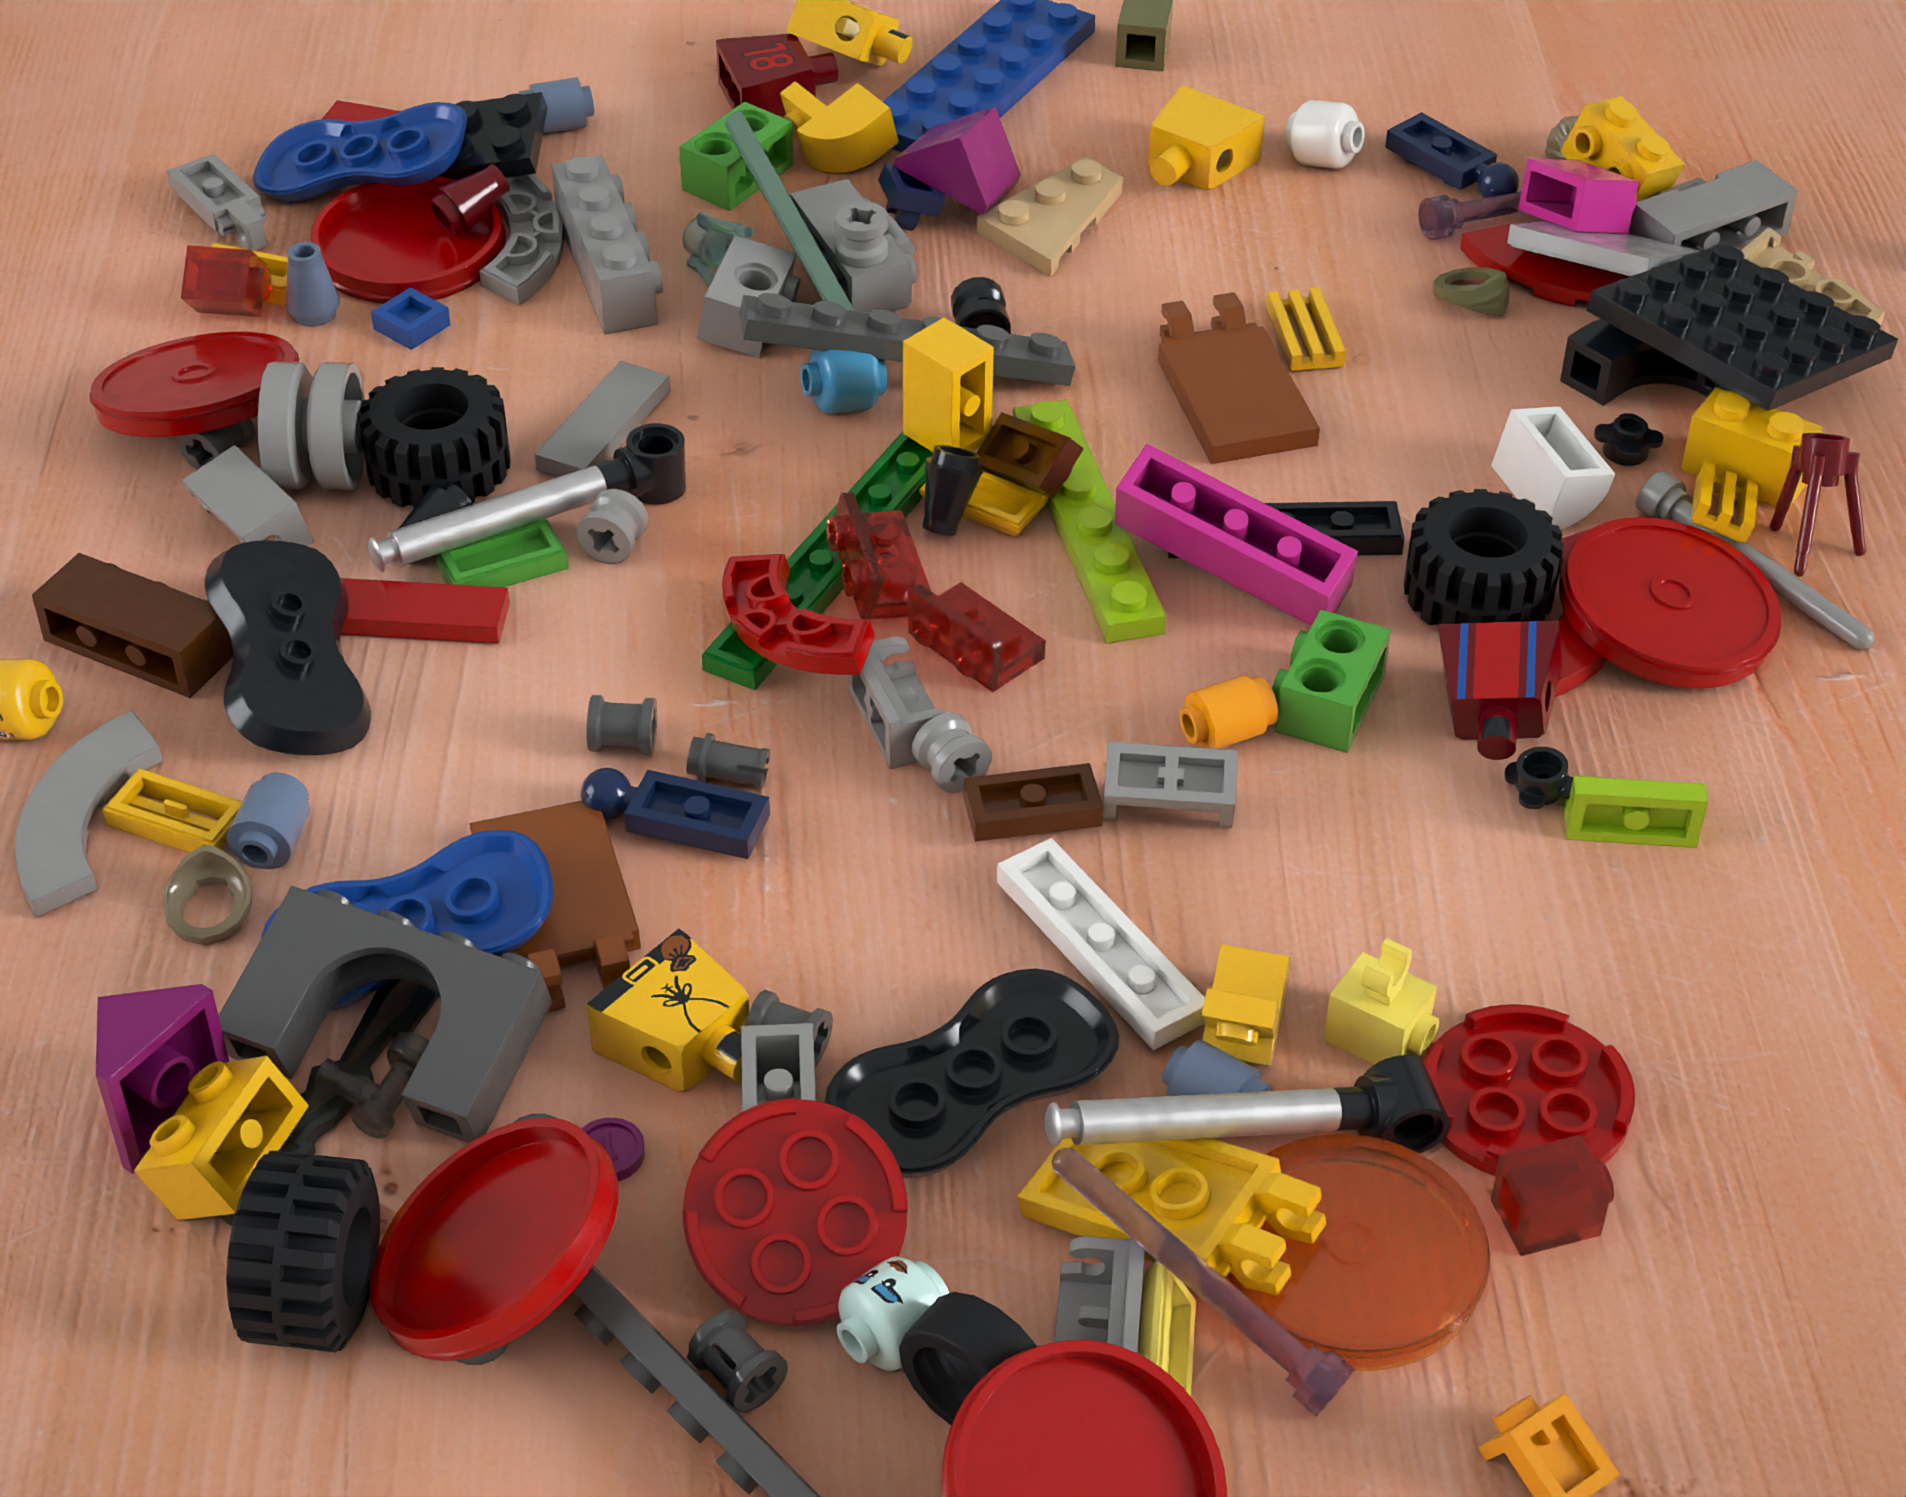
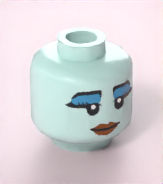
(883, 1307)

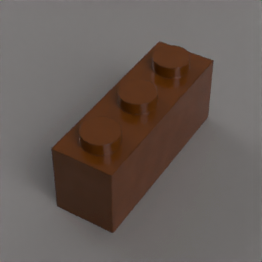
(133, 624)

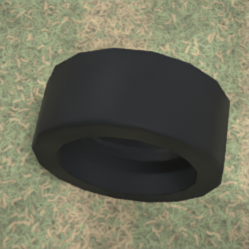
(956, 1348)

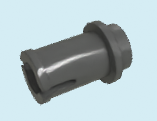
(727, 761)

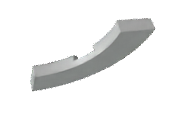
(534, 241)
(58, 810)

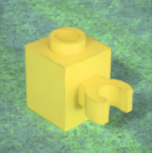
(1382, 1008)

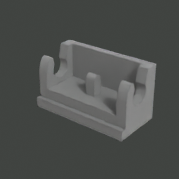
(247, 500)
(892, 701)
(1171, 779)
(1103, 1297)

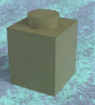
(1144, 34)

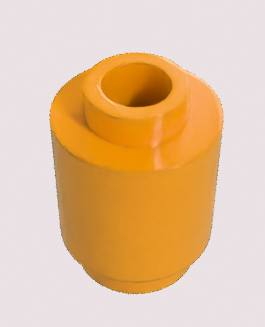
(1228, 712)

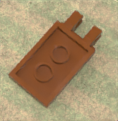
(1233, 384)
(589, 902)

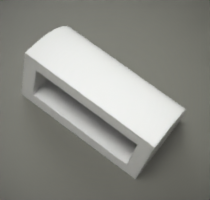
(1551, 464)

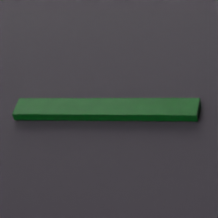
(815, 569)

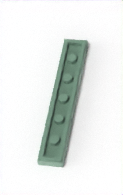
(785, 211)

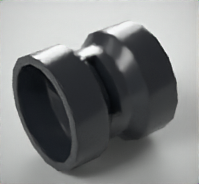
(980, 303)

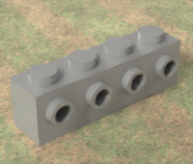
(606, 244)

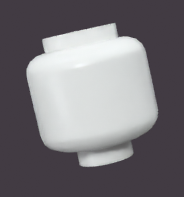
(1324, 134)

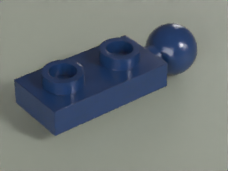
(1451, 156)
(680, 810)

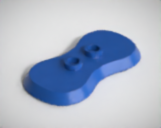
(341, 153)
(483, 887)

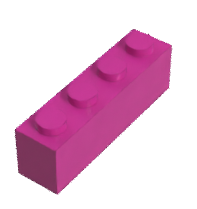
(1233, 536)

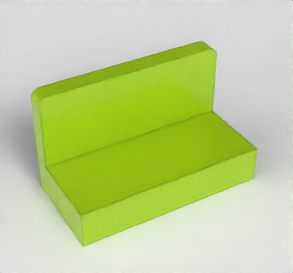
(1635, 811)

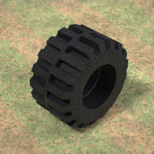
(434, 432)
(1482, 559)
(303, 1251)

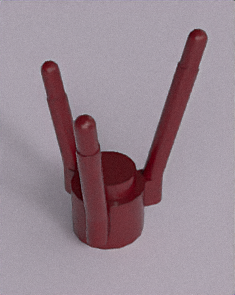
(1822, 461)

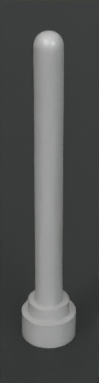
(1667, 499)

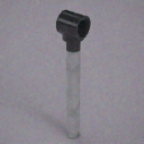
(646, 467)
(1387, 1103)

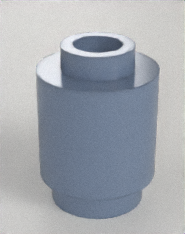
(566, 103)
(269, 821)
(1209, 1071)

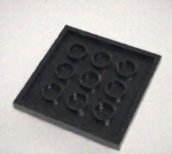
(1743, 325)

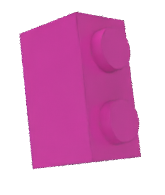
(1578, 195)

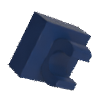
(908, 197)

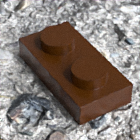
(1028, 454)
(1032, 802)

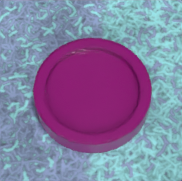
(622, 1142)

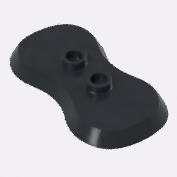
(288, 660)
(1007, 1046)

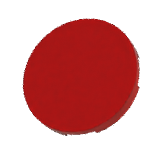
(1527, 1080)
(792, 1209)

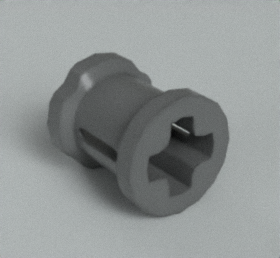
(205, 446)
(621, 724)
(770, 1011)
(737, 1360)

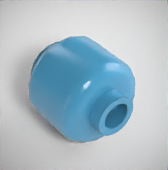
(843, 380)

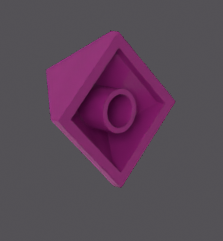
(964, 160)
(148, 1055)

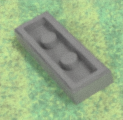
(603, 420)

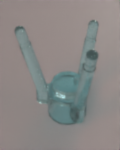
(708, 242)

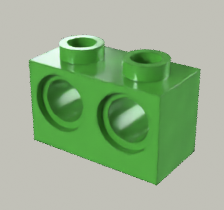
(715, 167)
(1331, 680)

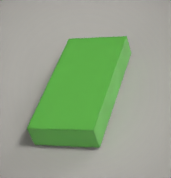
(505, 557)

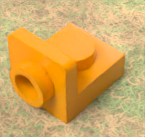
(1550, 1448)

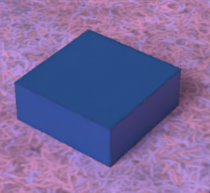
(410, 318)

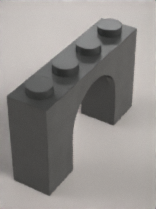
(327, 947)

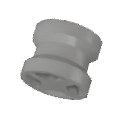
(861, 234)
(612, 526)
(951, 751)

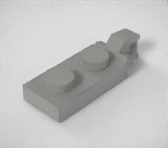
(221, 199)

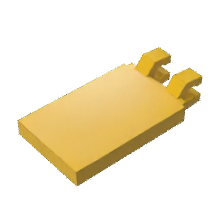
(1201, 1192)

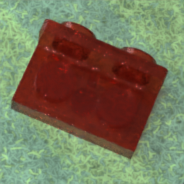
(875, 558)
(973, 634)

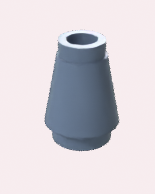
(309, 286)

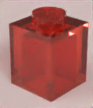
(225, 281)
(1551, 1194)

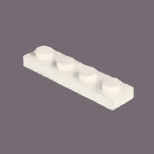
(1102, 943)

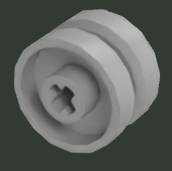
(311, 425)

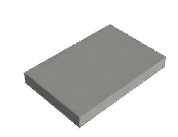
(1608, 251)

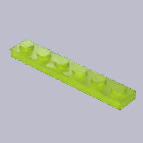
(1096, 546)

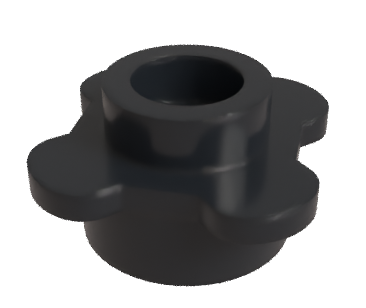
(1628, 439)
(1540, 777)

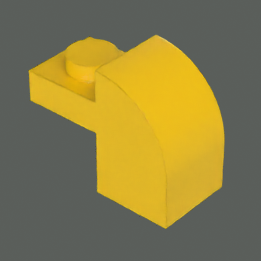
(843, 134)
(1246, 1003)

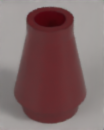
(467, 200)

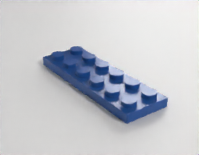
(989, 65)

